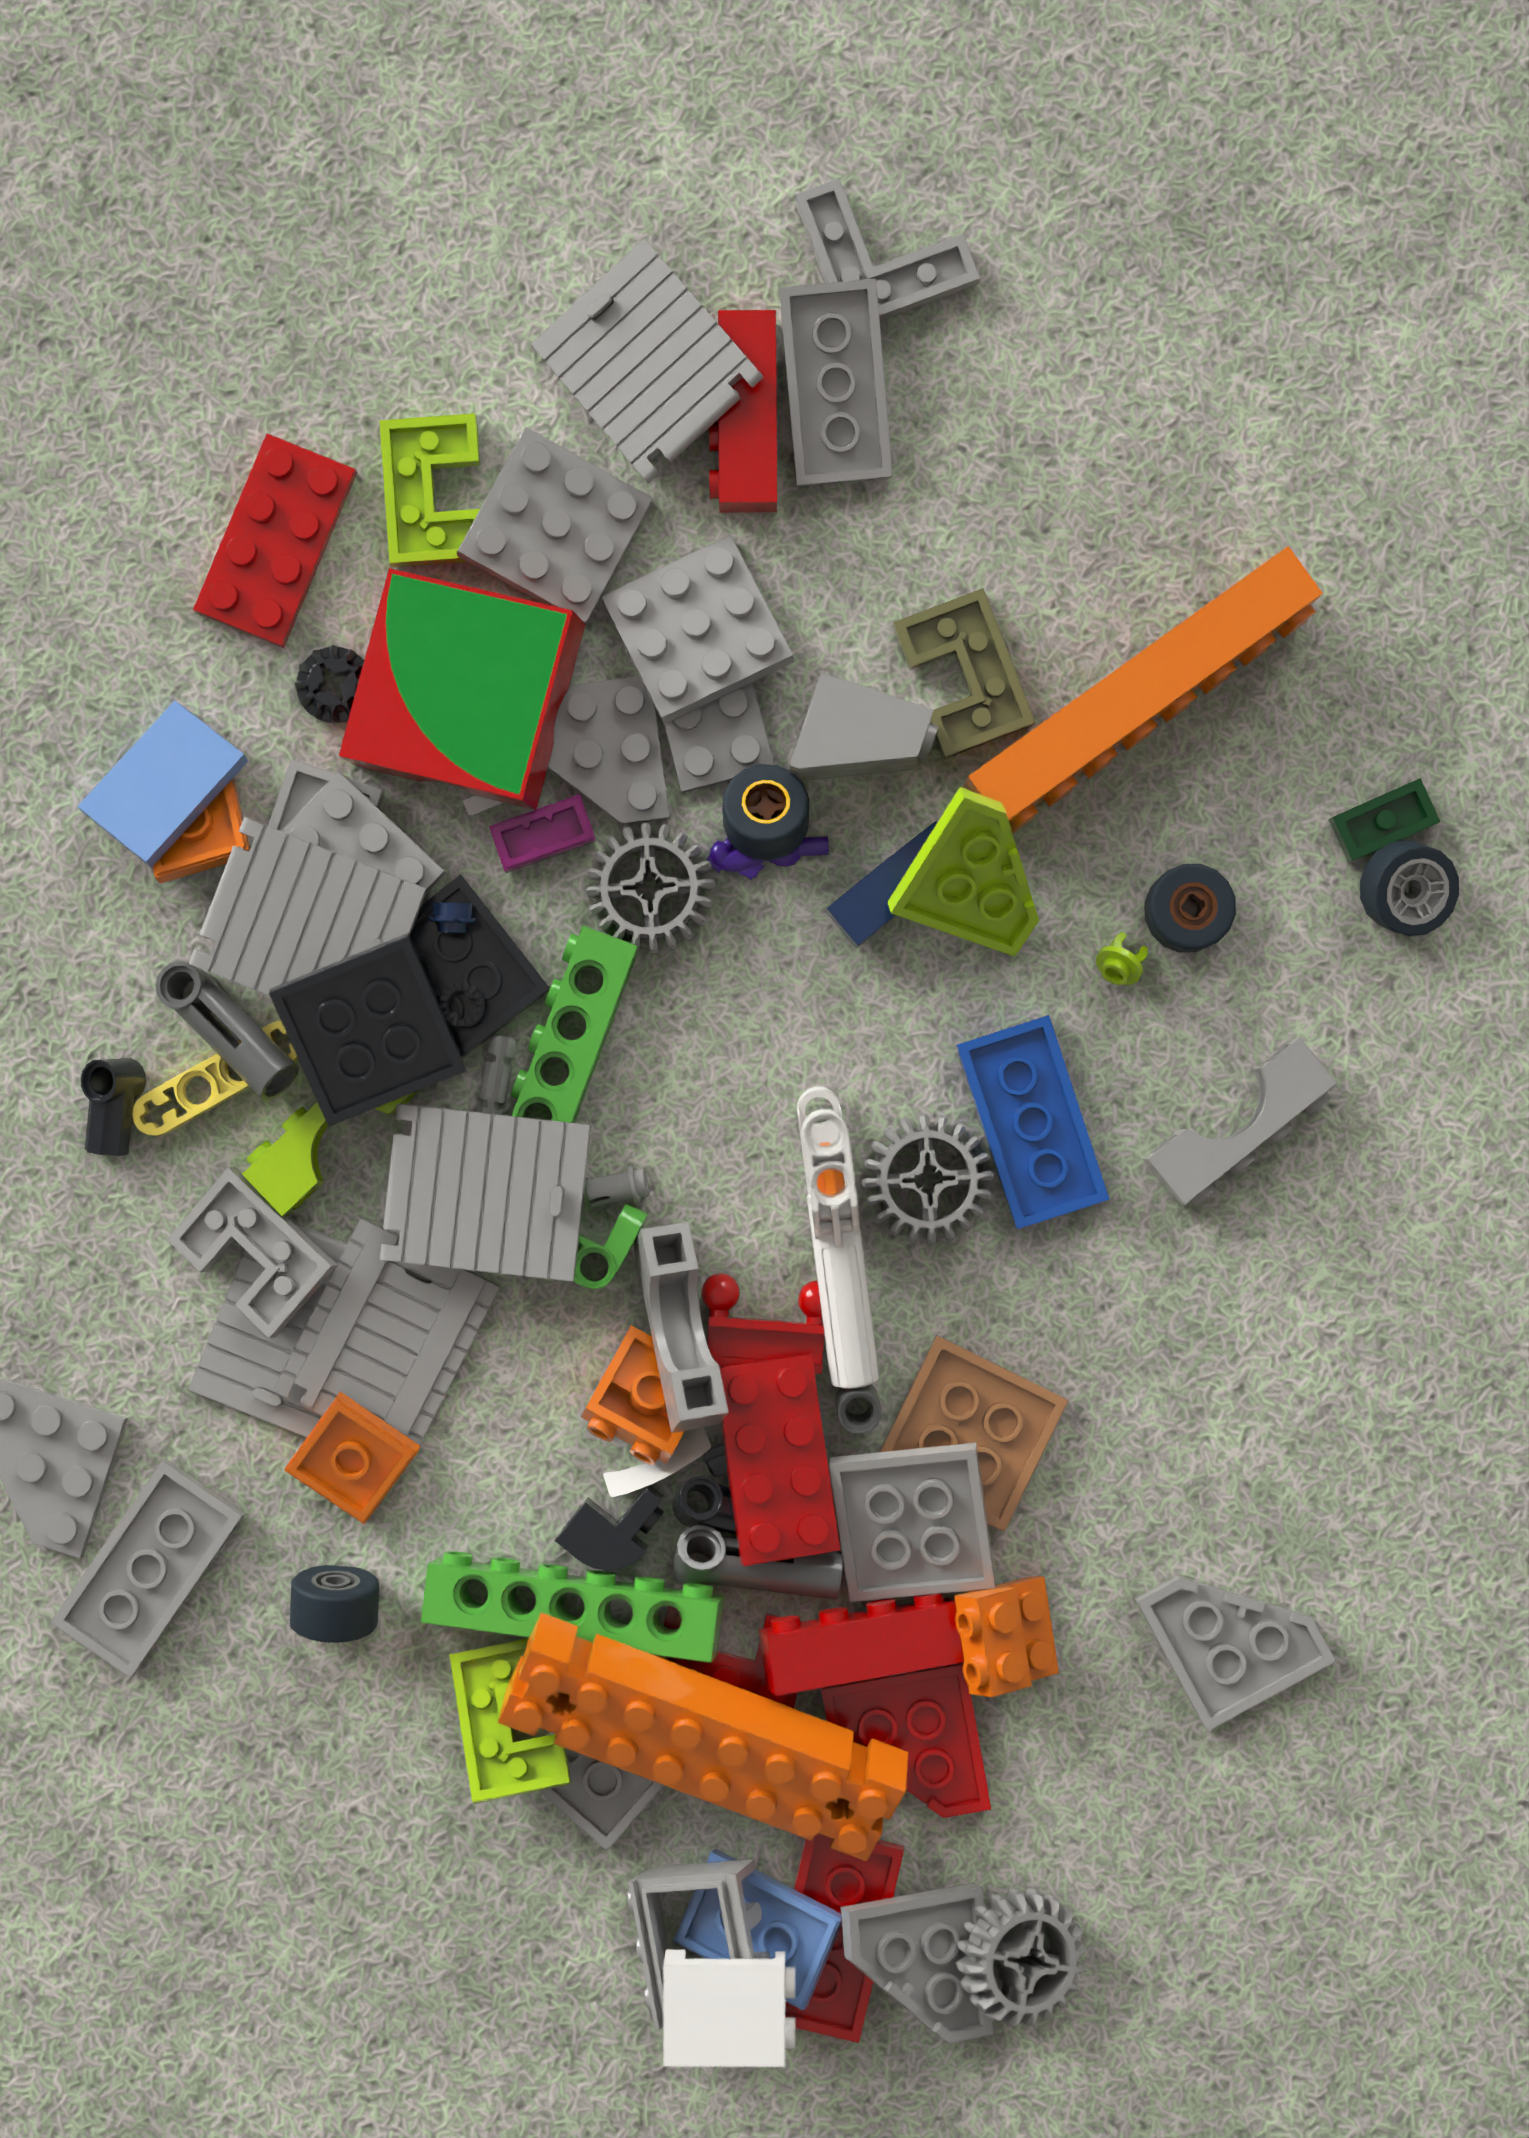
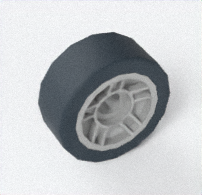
(1433, 891)

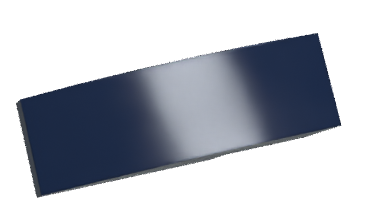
(865, 906)

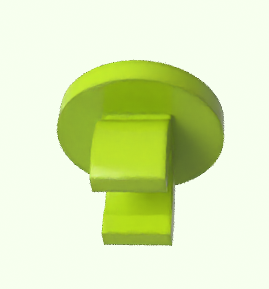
(1119, 964)

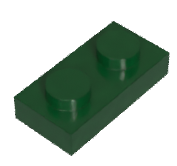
(1384, 820)

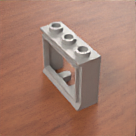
(647, 1910)

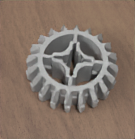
(674, 887)
(929, 1212)
(1029, 1982)

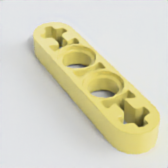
(222, 1088)

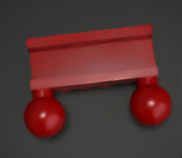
(753, 1340)

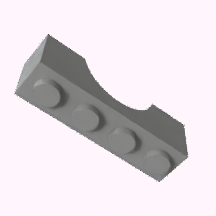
(1287, 1085)
(670, 1293)

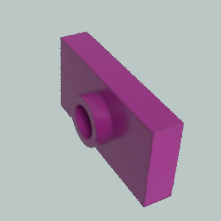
(542, 833)

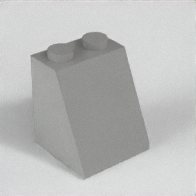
(859, 732)

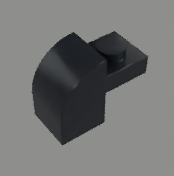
(607, 1543)

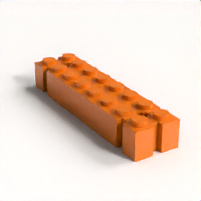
(704, 1737)

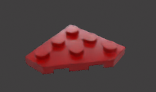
(928, 1718)

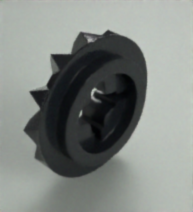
(311, 678)

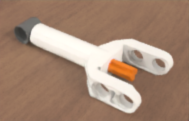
(839, 1259)

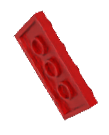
(275, 540)
(777, 1461)
(841, 1881)

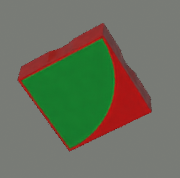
(462, 688)

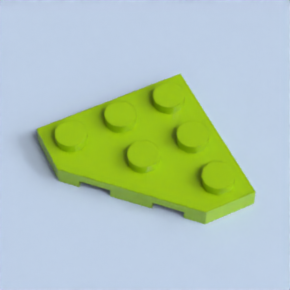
(970, 878)

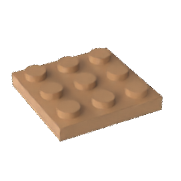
(979, 1402)

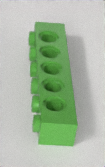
(615, 961)
(449, 1604)

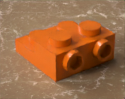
(632, 1402)
(1006, 1636)

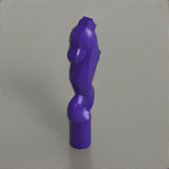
(729, 860)

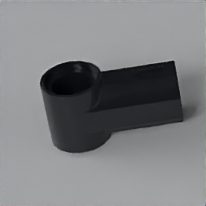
(111, 1092)
(720, 1507)

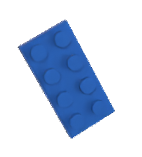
(1032, 1122)

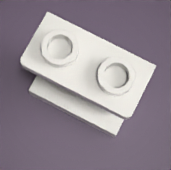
(727, 2011)

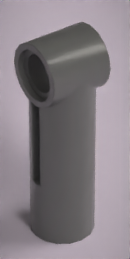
(256, 1059)
(803, 1576)

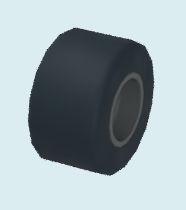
(334, 1603)

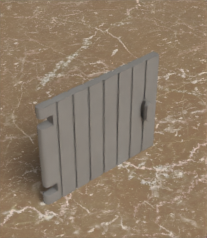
(650, 364)
(298, 910)
(487, 1192)
(387, 1334)
(244, 1358)

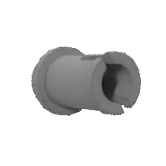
(618, 1187)

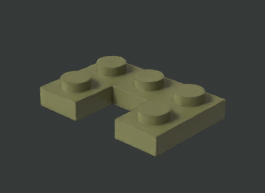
(972, 634)

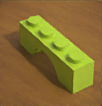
(290, 1167)

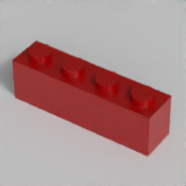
(749, 428)
(860, 1644)

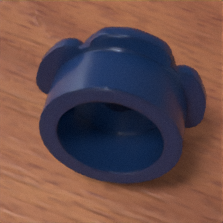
(452, 916)

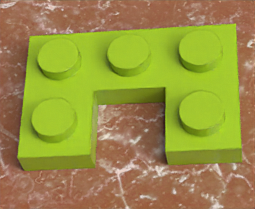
(409, 455)
(493, 1759)

